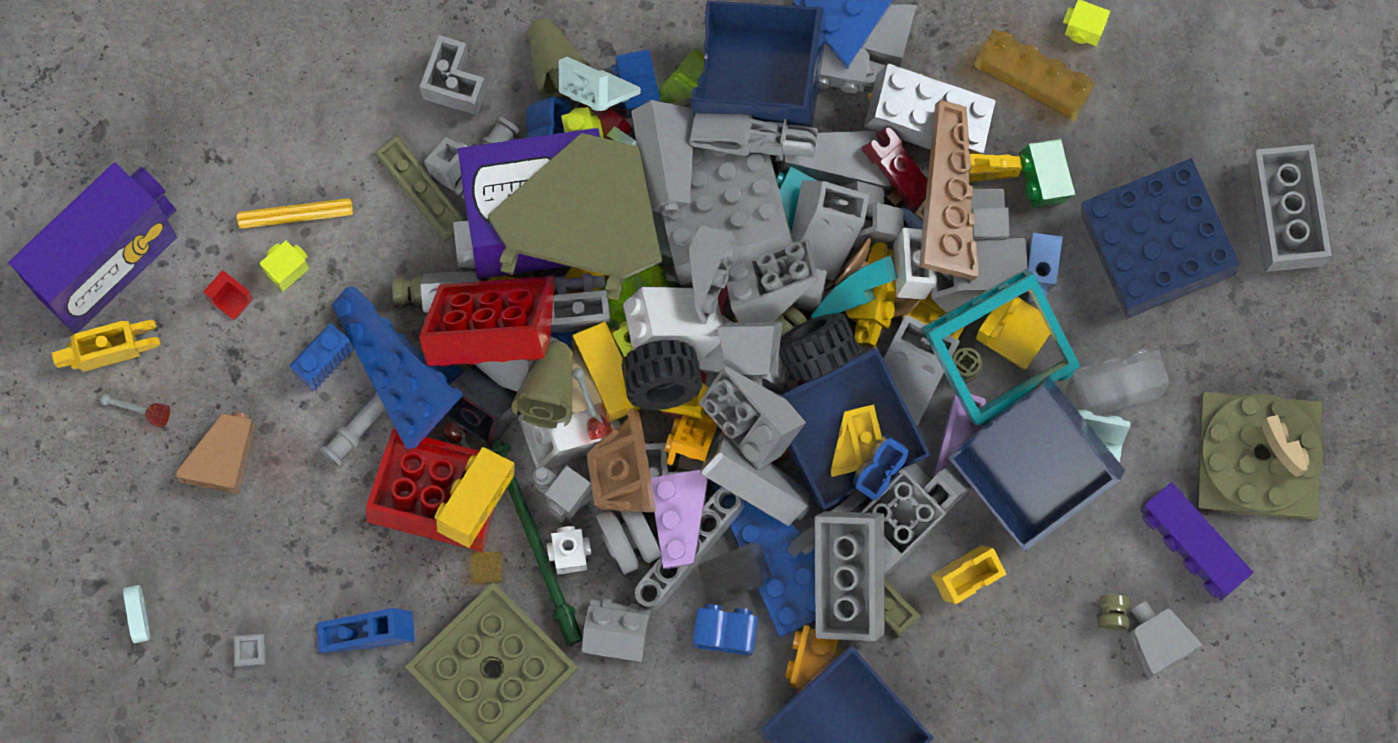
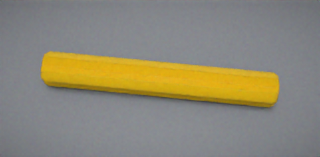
(294, 213)

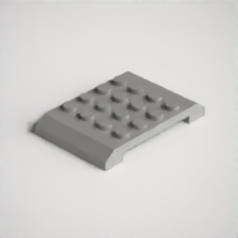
(732, 196)

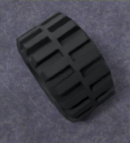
(818, 347)
(661, 375)

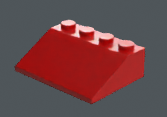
(489, 321)
(415, 484)

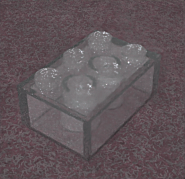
(1118, 383)

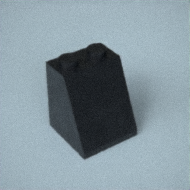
(484, 407)

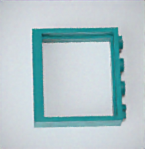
(979, 307)

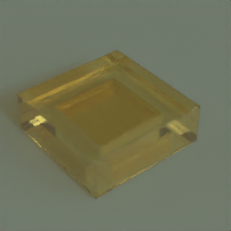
(486, 567)

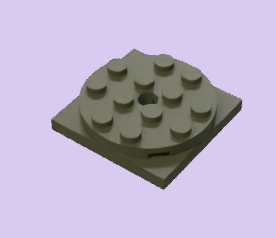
(1238, 481)
(487, 632)

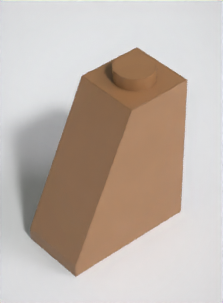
(221, 455)

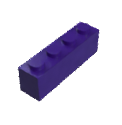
(1195, 541)

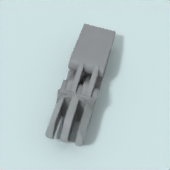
(744, 135)

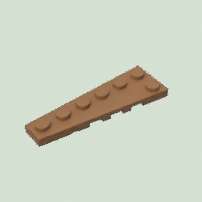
(948, 219)

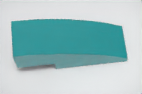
(857, 287)

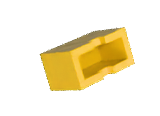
(968, 574)

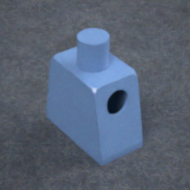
(1044, 253)

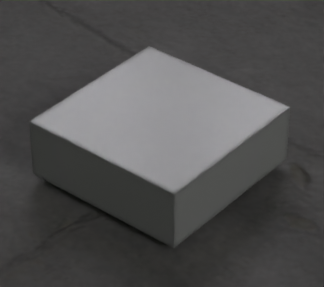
(249, 650)

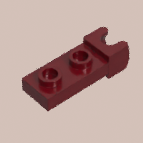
(897, 167)

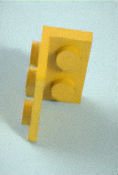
(1015, 332)

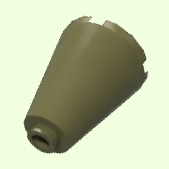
(546, 49)
(547, 389)

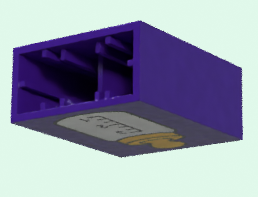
(490, 177)
(97, 245)

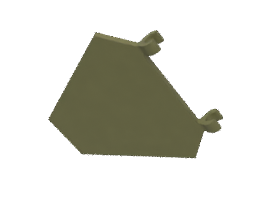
(583, 212)

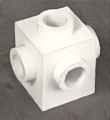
(570, 560)

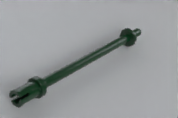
(563, 612)

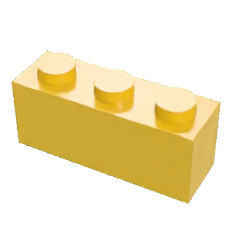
(603, 361)
(474, 496)

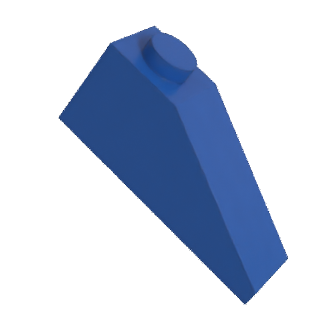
(366, 631)

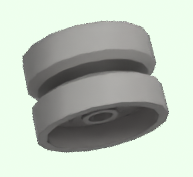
(625, 537)

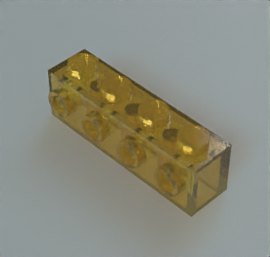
(1035, 74)

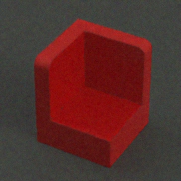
(228, 295)

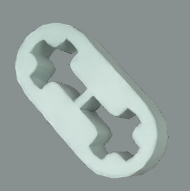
(136, 614)

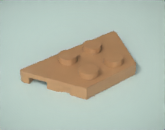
(621, 469)

